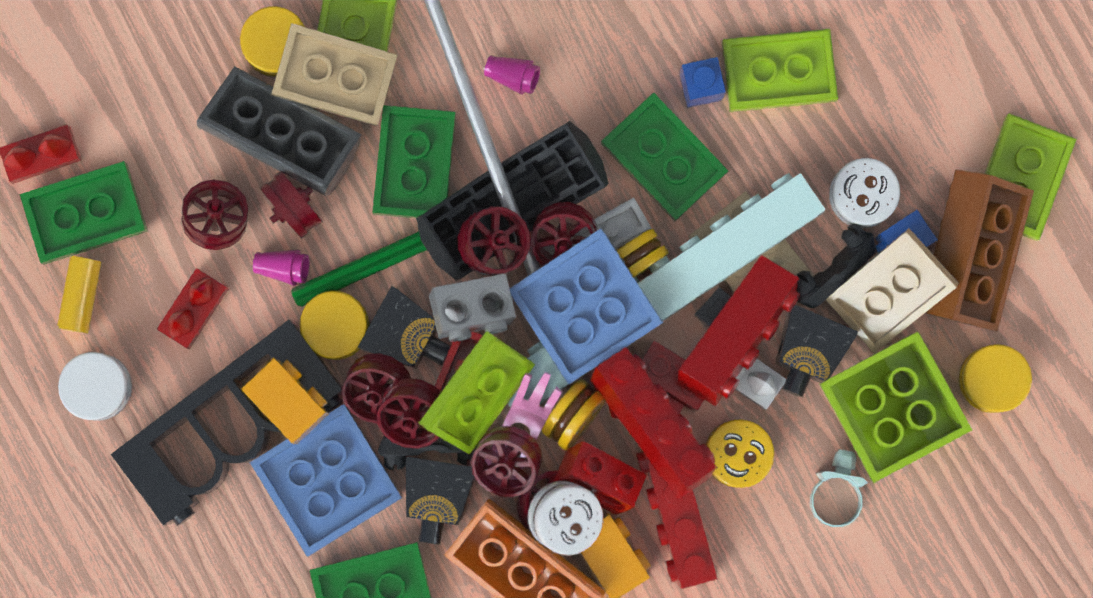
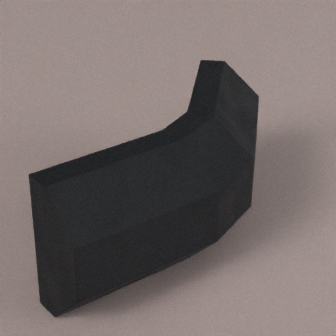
(549, 171)

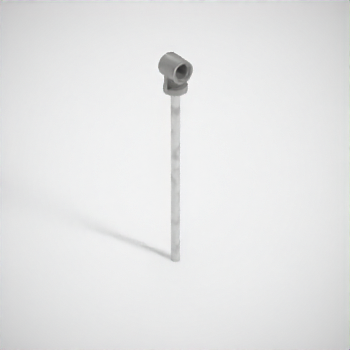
(476, 118)

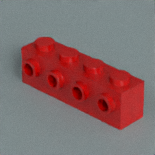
(738, 331)
(653, 422)
(679, 530)

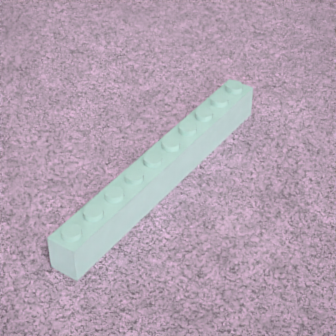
(709, 260)

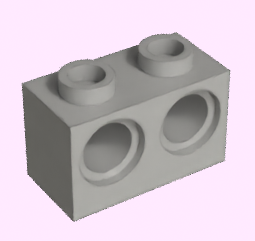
(469, 298)

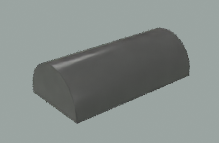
(280, 132)

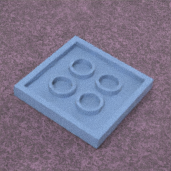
(585, 306)
(326, 481)

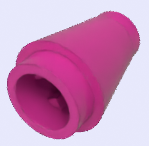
(513, 73)
(283, 266)

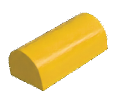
(79, 294)

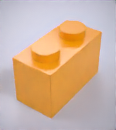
(286, 400)
(614, 561)

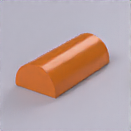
(512, 563)

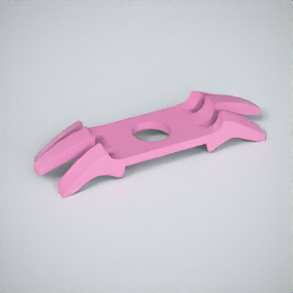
(529, 411)

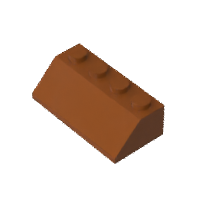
(980, 246)

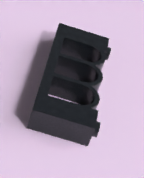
(154, 474)

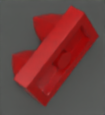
(39, 154)
(192, 308)

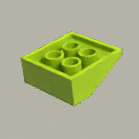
(895, 407)

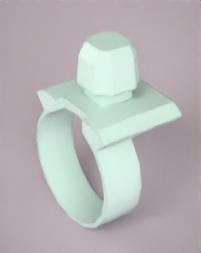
(844, 462)

